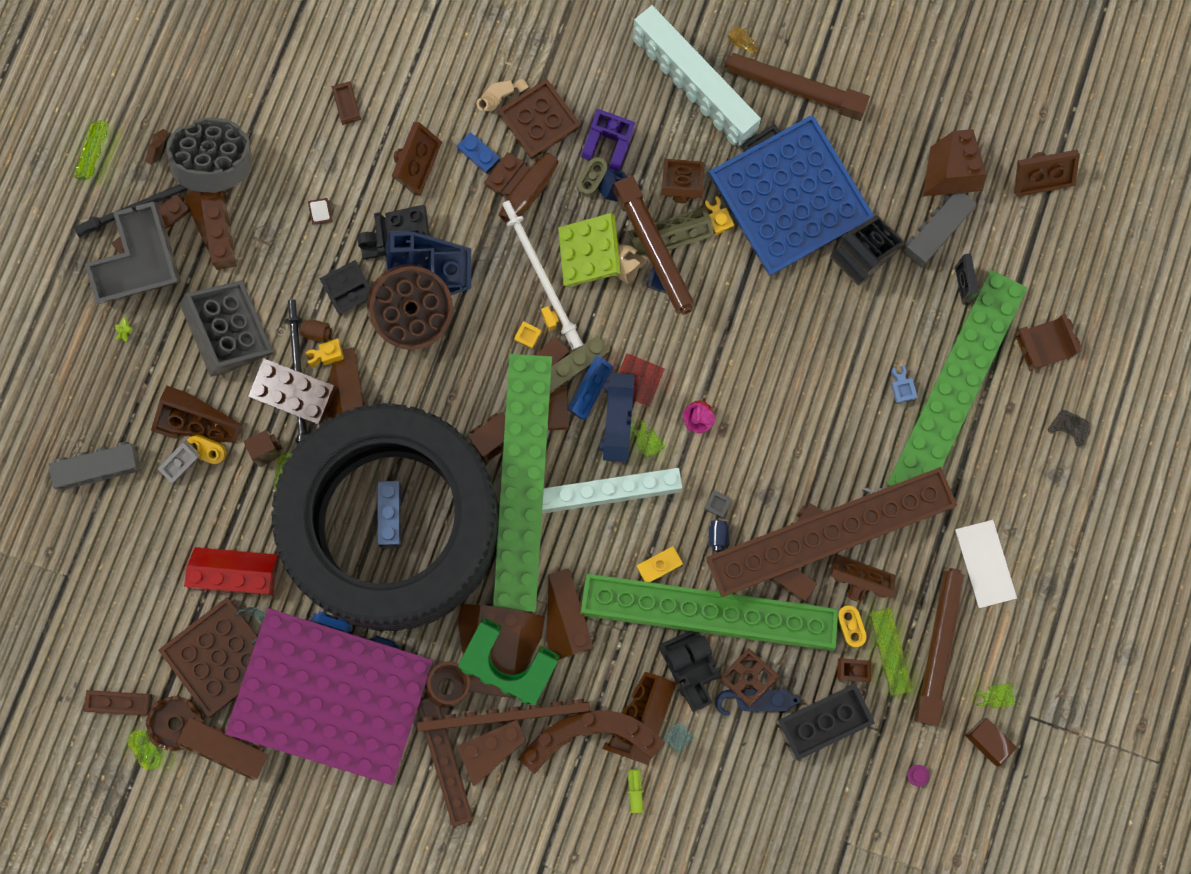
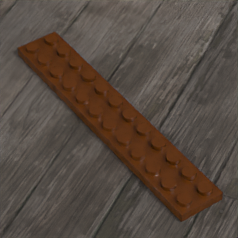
(831, 532)

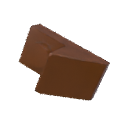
(854, 670)

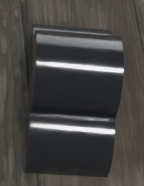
(866, 249)

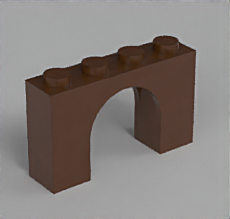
(794, 581)

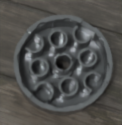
(209, 155)

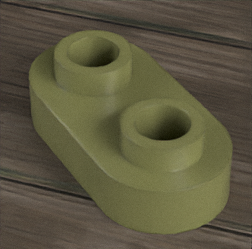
(591, 177)

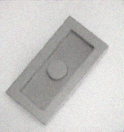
(179, 462)

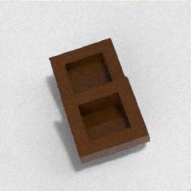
(558, 410)

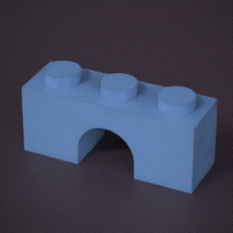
(389, 514)

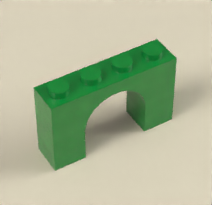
(525, 685)

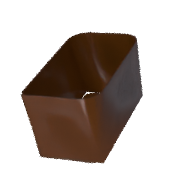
(991, 742)

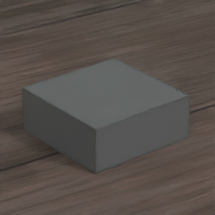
(718, 504)

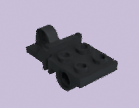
(411, 218)
(692, 664)

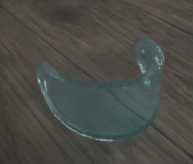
(257, 613)

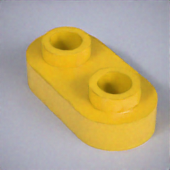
(206, 446)
(853, 626)

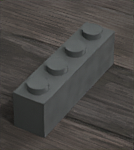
(940, 228)
(94, 467)

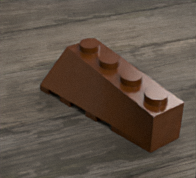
(213, 223)
(649, 707)

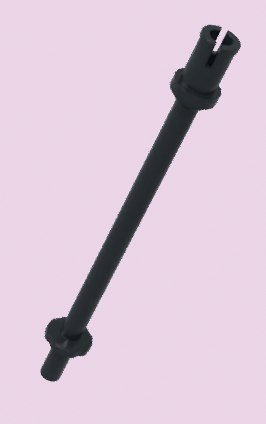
(97, 223)
(293, 321)

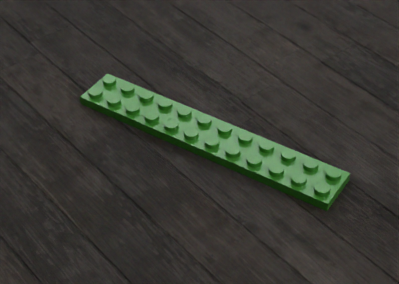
(960, 378)
(522, 482)
(709, 613)

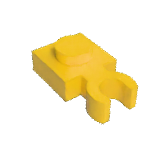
(720, 217)
(328, 353)

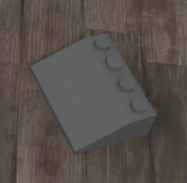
(225, 327)

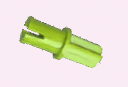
(635, 791)

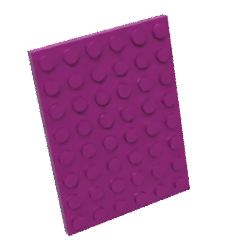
(329, 696)

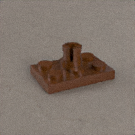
(416, 158)
(1046, 172)
(682, 179)
(862, 578)

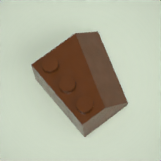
(955, 165)

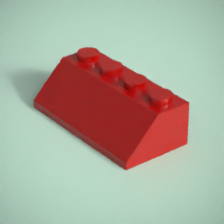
(231, 571)

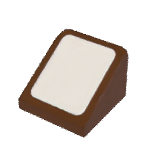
(320, 211)

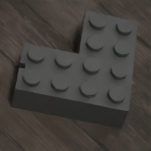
(146, 260)

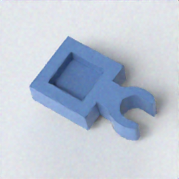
(903, 388)

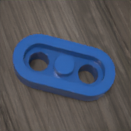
(324, 619)

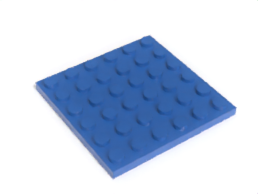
(791, 195)

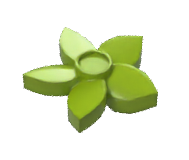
(123, 329)

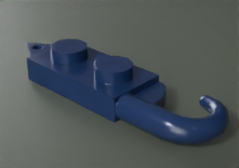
(771, 701)

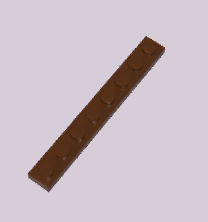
(494, 716)

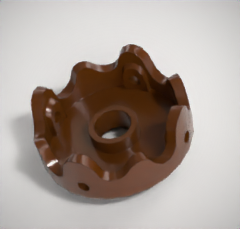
(159, 720)

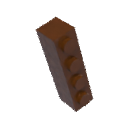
(221, 748)

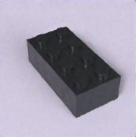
(825, 722)

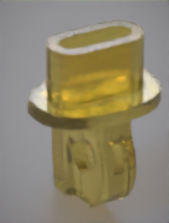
(740, 37)

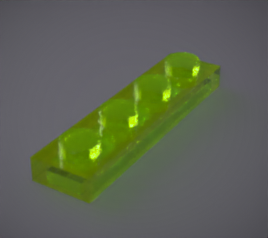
(890, 651)

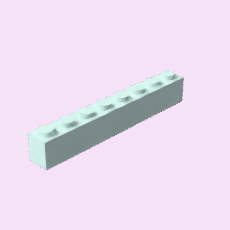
(611, 490)

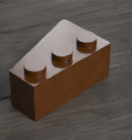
(490, 749)

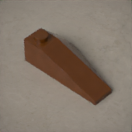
(346, 378)
(188, 416)
(565, 624)

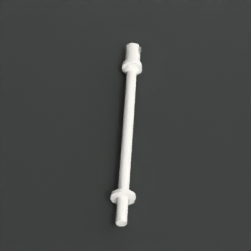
(568, 328)

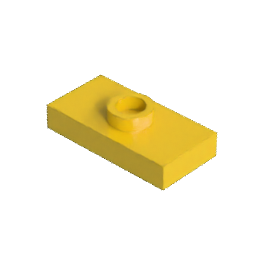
(659, 565)

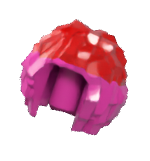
(699, 417)

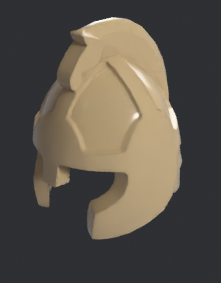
(629, 263)

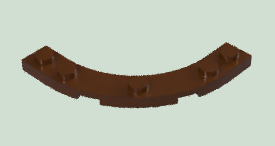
(587, 724)

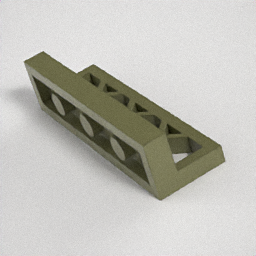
(681, 234)

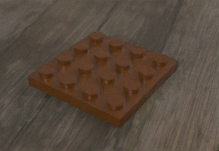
(212, 656)

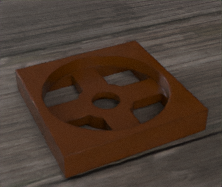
(761, 688)

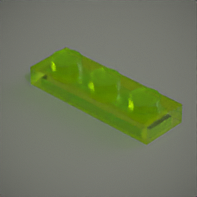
(91, 150)

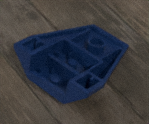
(439, 256)

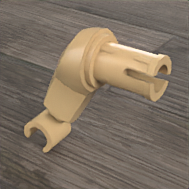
(493, 95)

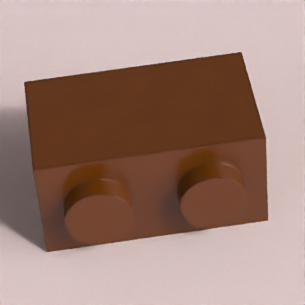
(263, 448)

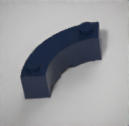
(618, 418)

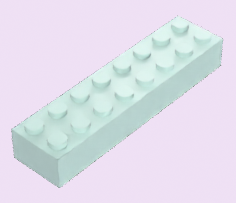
(695, 77)

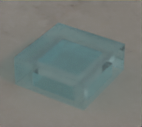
(678, 737)

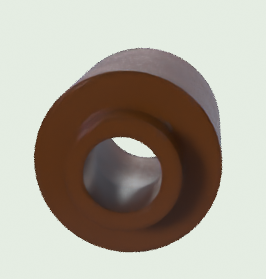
(316, 330)

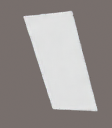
(986, 564)

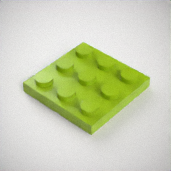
(589, 250)

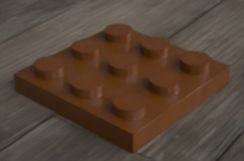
(539, 119)

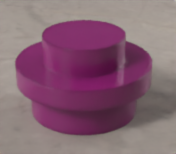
(918, 775)

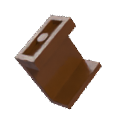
(1048, 343)

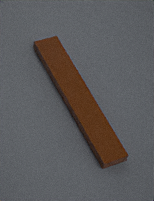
(446, 767)

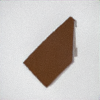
(156, 147)

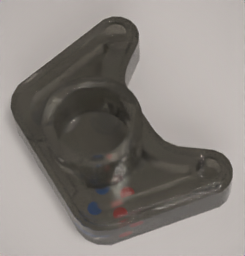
(1071, 424)

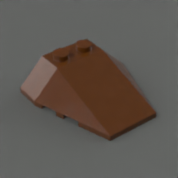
(513, 646)

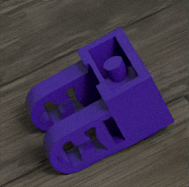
(611, 127)

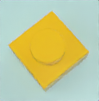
(550, 318)
(527, 335)

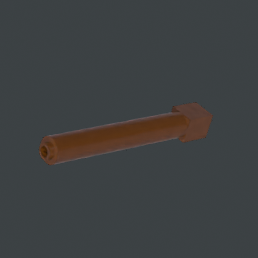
(848, 102)
(632, 202)
(930, 701)

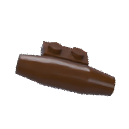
(520, 183)

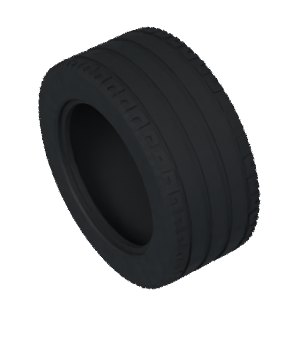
(335, 452)

